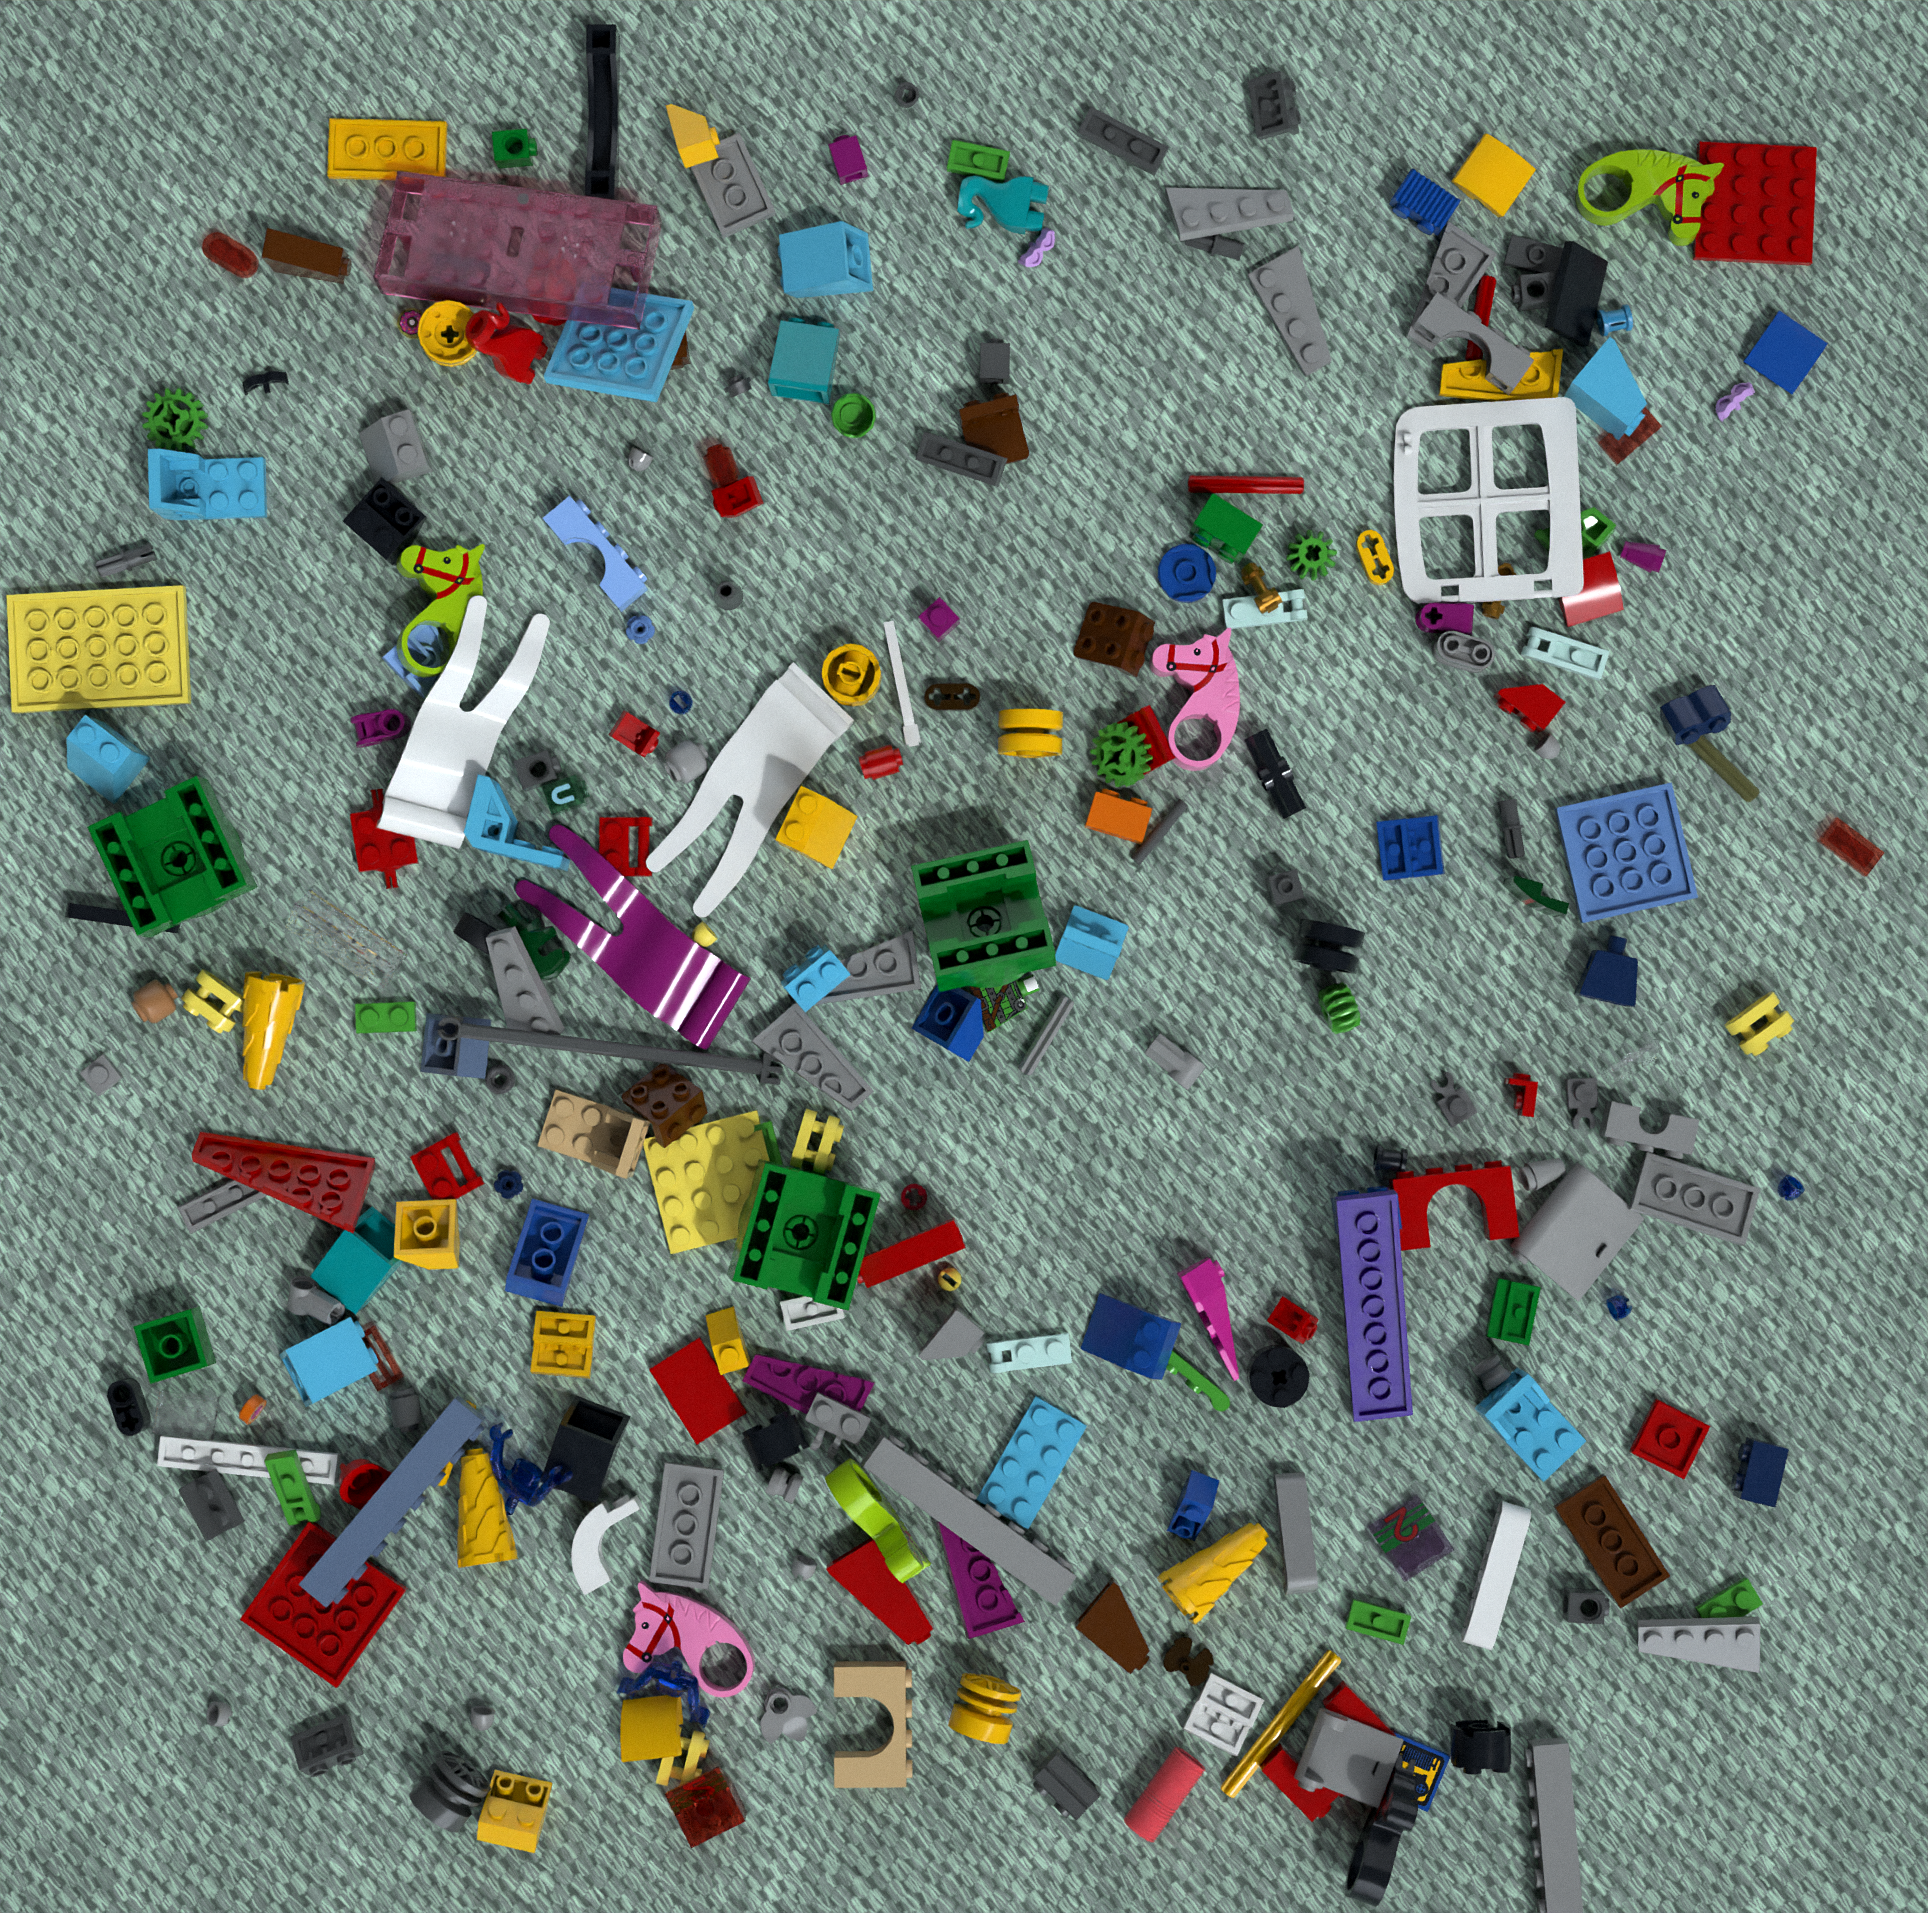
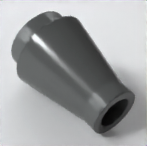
(728, 602)

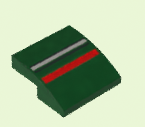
(1530, 894)

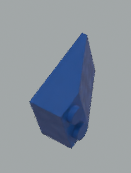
(546, 1252)
(1130, 1337)

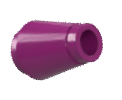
(1646, 556)

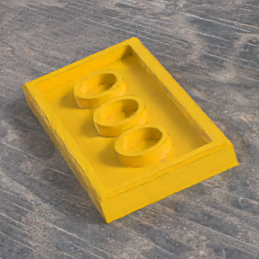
(383, 147)

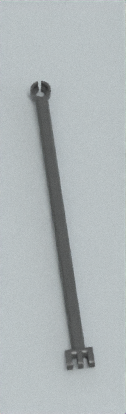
(614, 1049)

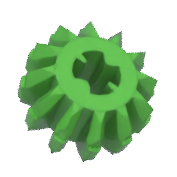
(1311, 566)
(1339, 1008)

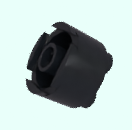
(1283, 1392)
(775, 1441)
(1480, 1746)

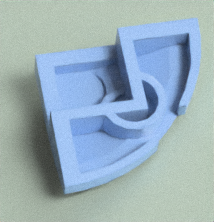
(425, 648)

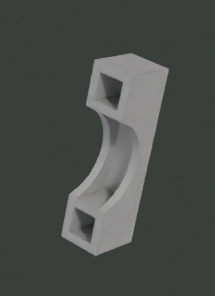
(1445, 320)

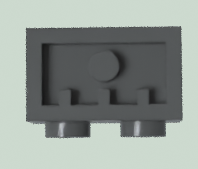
(1274, 105)
(211, 1505)
(326, 1746)

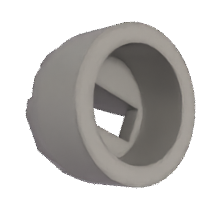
(639, 459)
(1547, 747)
(803, 1566)
(218, 1714)
(482, 1717)

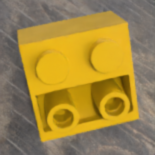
(514, 1811)

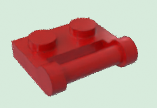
(615, 843)
(437, 1173)

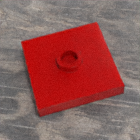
(1669, 1438)

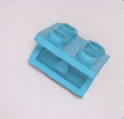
(1091, 942)
(814, 977)

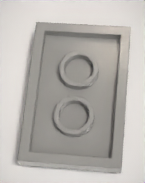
(733, 188)

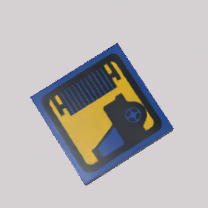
(1428, 1768)

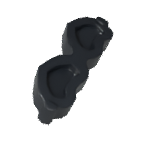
(264, 380)

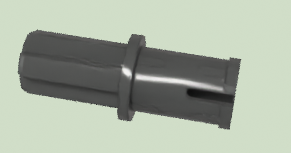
(1217, 245)
(125, 560)
(1511, 828)

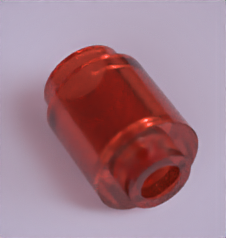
(721, 466)

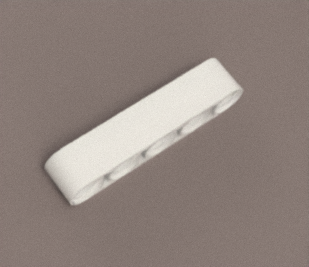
(1496, 1578)

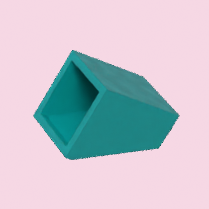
(804, 361)
(359, 1261)

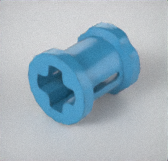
(1614, 320)

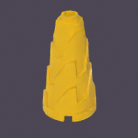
(267, 1021)
(482, 1520)
(1210, 1572)

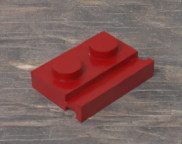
(1148, 724)

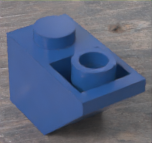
(1193, 1505)

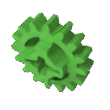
(161, 422)
(1120, 755)

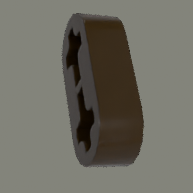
(952, 689)

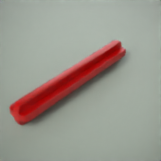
(1245, 484)

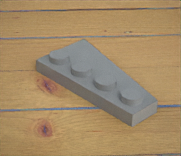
(1220, 211)
(1454, 272)
(1291, 306)
(879, 971)
(520, 986)
(807, 1052)
(1713, 1641)

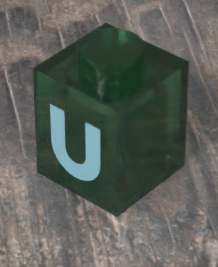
(566, 795)

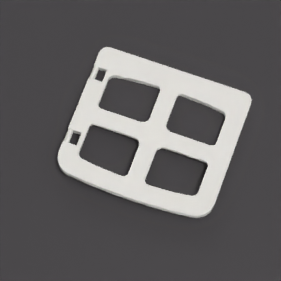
(1486, 501)

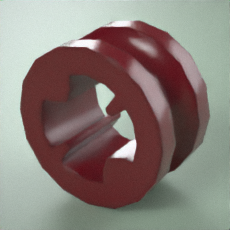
(906, 1202)

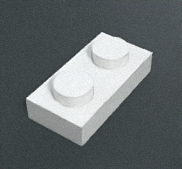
(804, 1312)

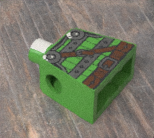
(1004, 1002)

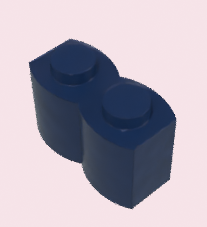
(1695, 715)

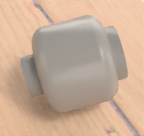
(686, 761)

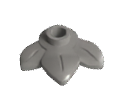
(786, 1719)

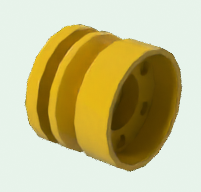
(435, 323)
(983, 1714)

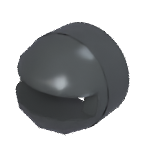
(912, 97)

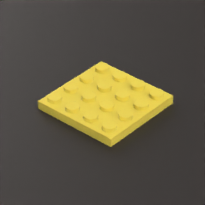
(705, 1179)

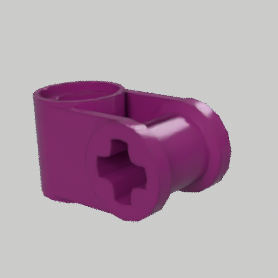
(1449, 618)
(374, 727)

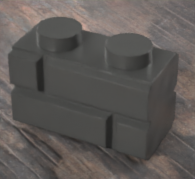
(1065, 1784)

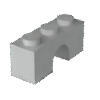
(1622, 1124)

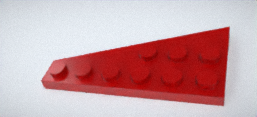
(307, 1178)

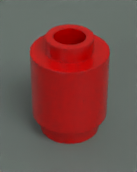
(881, 762)

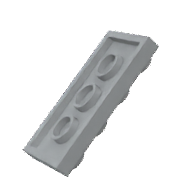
(1694, 1199)
(686, 1525)

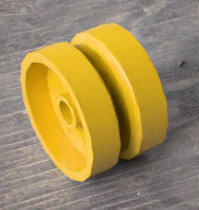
(1029, 737)

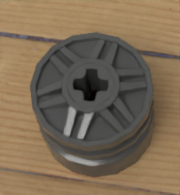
(449, 1791)

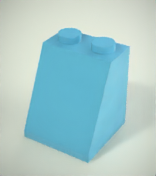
(825, 261)
(1608, 392)
(103, 757)
(329, 1361)

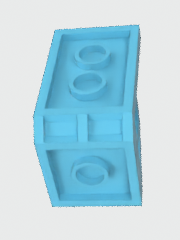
(201, 489)
(492, 811)
(1530, 1424)

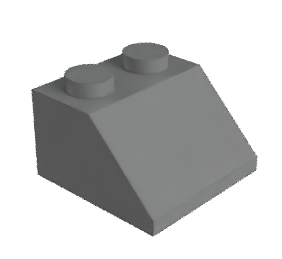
(395, 448)
(954, 1337)

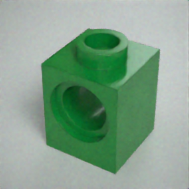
(505, 139)

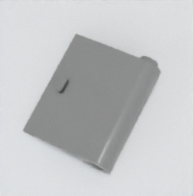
(1576, 1231)

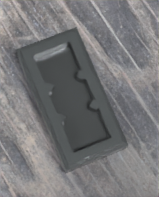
(1532, 255)

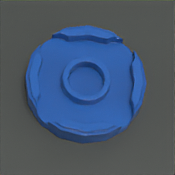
(1182, 583)

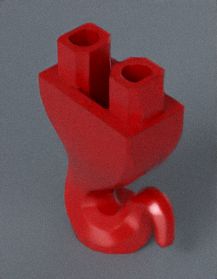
(510, 346)

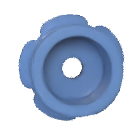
(640, 637)

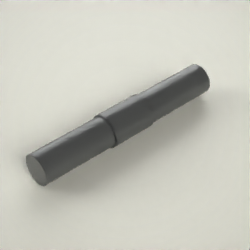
(1159, 831)

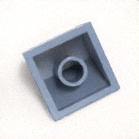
(456, 1057)

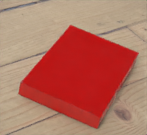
(698, 1391)

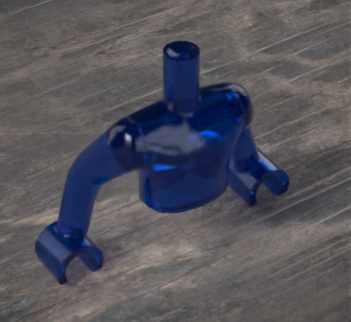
(524, 1477)
(672, 1681)

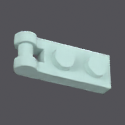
(1243, 611)
(1566, 653)
(1030, 1352)

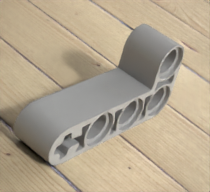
(1295, 1533)

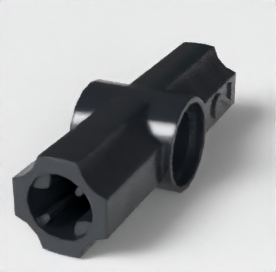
(1275, 774)

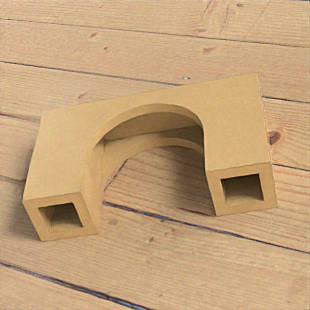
(887, 1764)

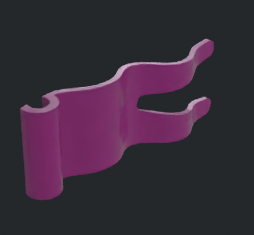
(651, 956)

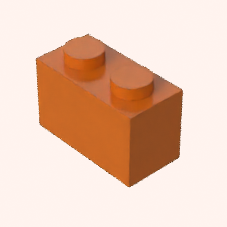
(1119, 817)

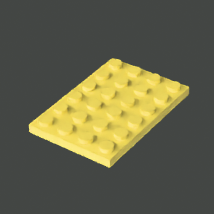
(98, 649)

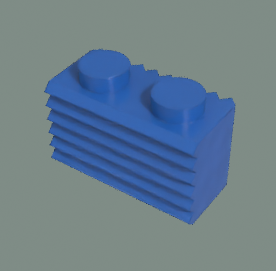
(1424, 203)

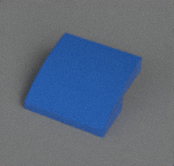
(1785, 352)
(1410, 848)

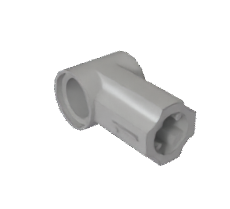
(1179, 1064)
(307, 1299)

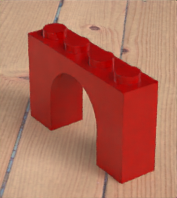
(1490, 1184)
(1281, 1765)

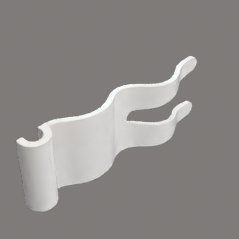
(451, 746)
(762, 767)

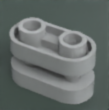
(1463, 652)

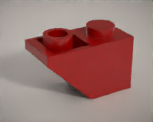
(1531, 703)

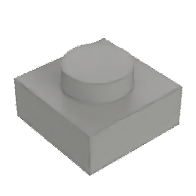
(101, 1075)

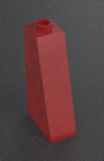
(911, 1253)
(872, 1583)

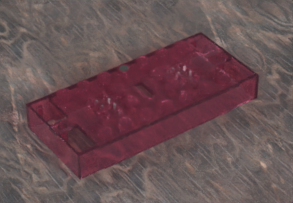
(562, 260)

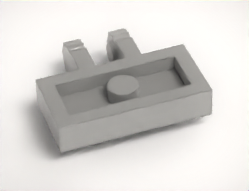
(838, 1420)

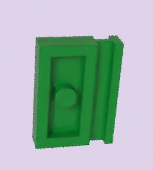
(1512, 1311)

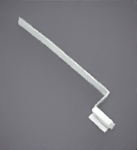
(910, 729)

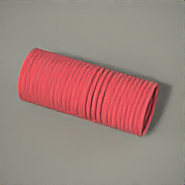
(1171, 1786)

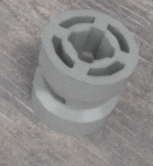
(784, 1484)

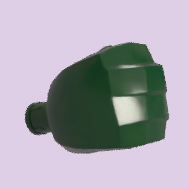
(535, 935)

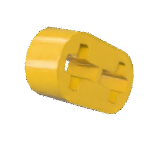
(1381, 555)

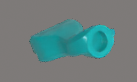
(1005, 201)

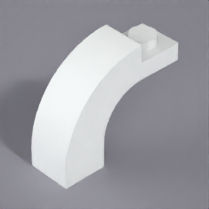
(586, 1554)

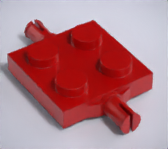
(380, 848)

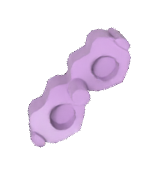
(1035, 252)
(1730, 402)

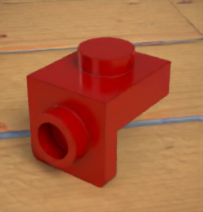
(737, 498)
(635, 734)

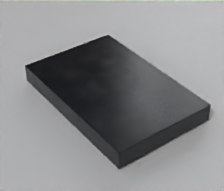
(1576, 293)

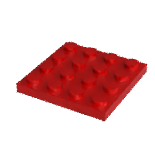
(1758, 204)
(314, 1635)

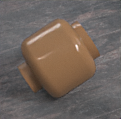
(154, 1001)

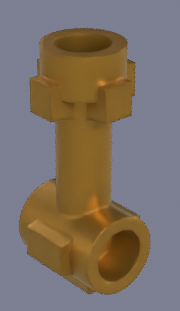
(1267, 599)
(1493, 608)

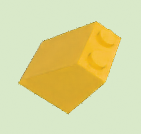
(816, 827)

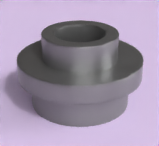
(738, 385)
(491, 1076)

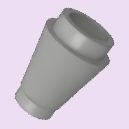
(1540, 1173)

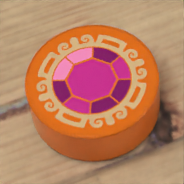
(252, 1409)

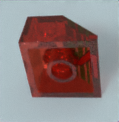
(706, 1806)

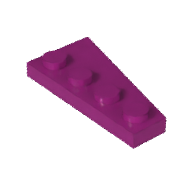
(799, 1383)
(978, 1589)

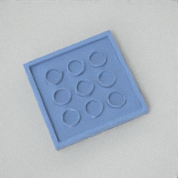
(1626, 853)

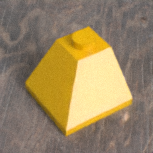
(427, 1233)

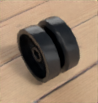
(1328, 946)

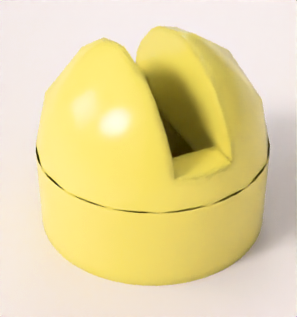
(703, 935)
(954, 1274)

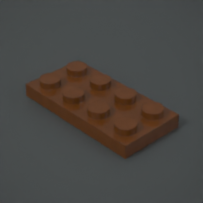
(1611, 1541)

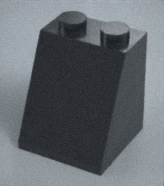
(587, 1447)

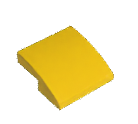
(1493, 175)
(563, 1344)
(650, 1728)

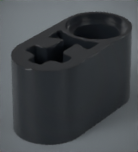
(122, 1416)

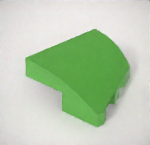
(1594, 528)

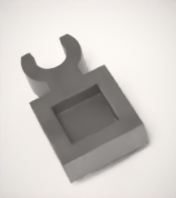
(1582, 1095)
(1455, 1103)

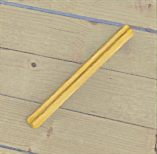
(1280, 1723)

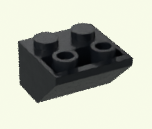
(386, 520)

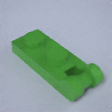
(1198, 1382)
(292, 1487)

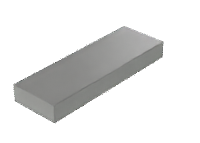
(217, 1204)

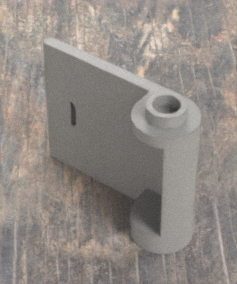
(1344, 1756)

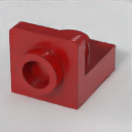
(1526, 1099)
(1293, 1320)

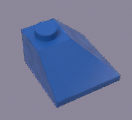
(952, 1021)

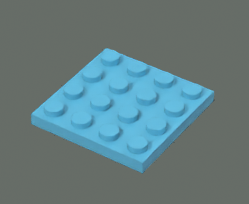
(621, 358)

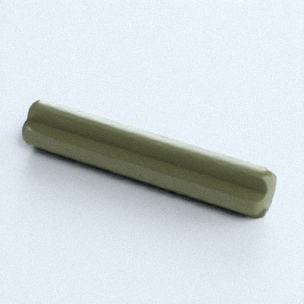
(1725, 769)

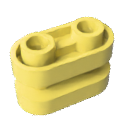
(198, 1003)
(1777, 1025)
(831, 1132)
(696, 1748)

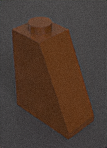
(305, 257)
(1114, 1628)

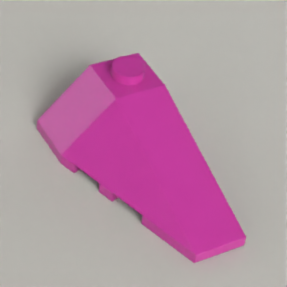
(1208, 1296)

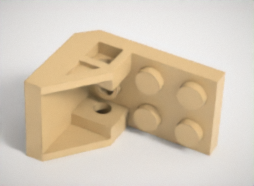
(594, 1133)

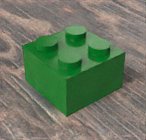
(1225, 529)
(174, 1344)

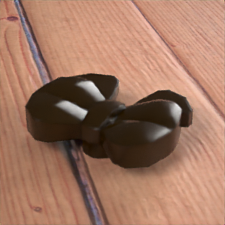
(1178, 1659)

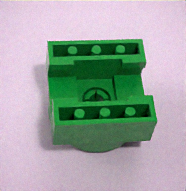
(144, 851)
(979, 889)
(826, 1257)

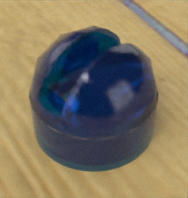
(685, 697)
(1790, 1188)
(1618, 1307)

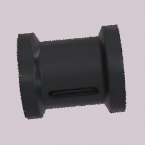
(1389, 1159)

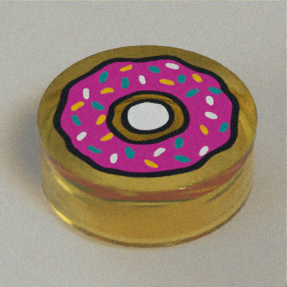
(408, 322)

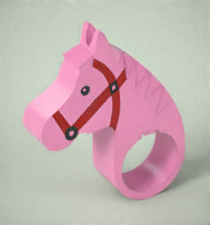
(1212, 679)
(683, 1622)

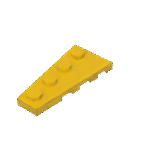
(1468, 380)

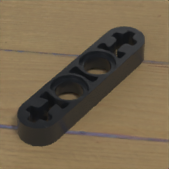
(103, 915)

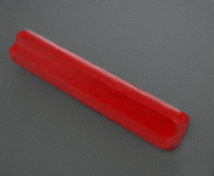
(1483, 309)

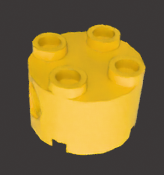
(851, 675)

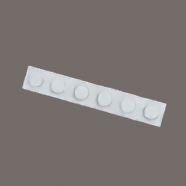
(241, 1458)

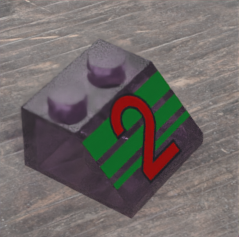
(1410, 1538)

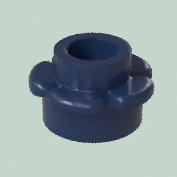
(515, 1179)

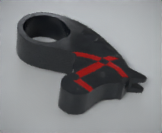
(1380, 1837)

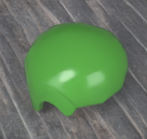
(853, 409)

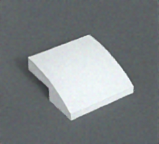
(1223, 1714)

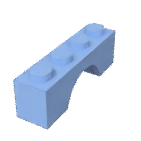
(572, 525)

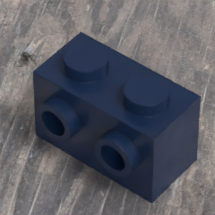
(1759, 1472)

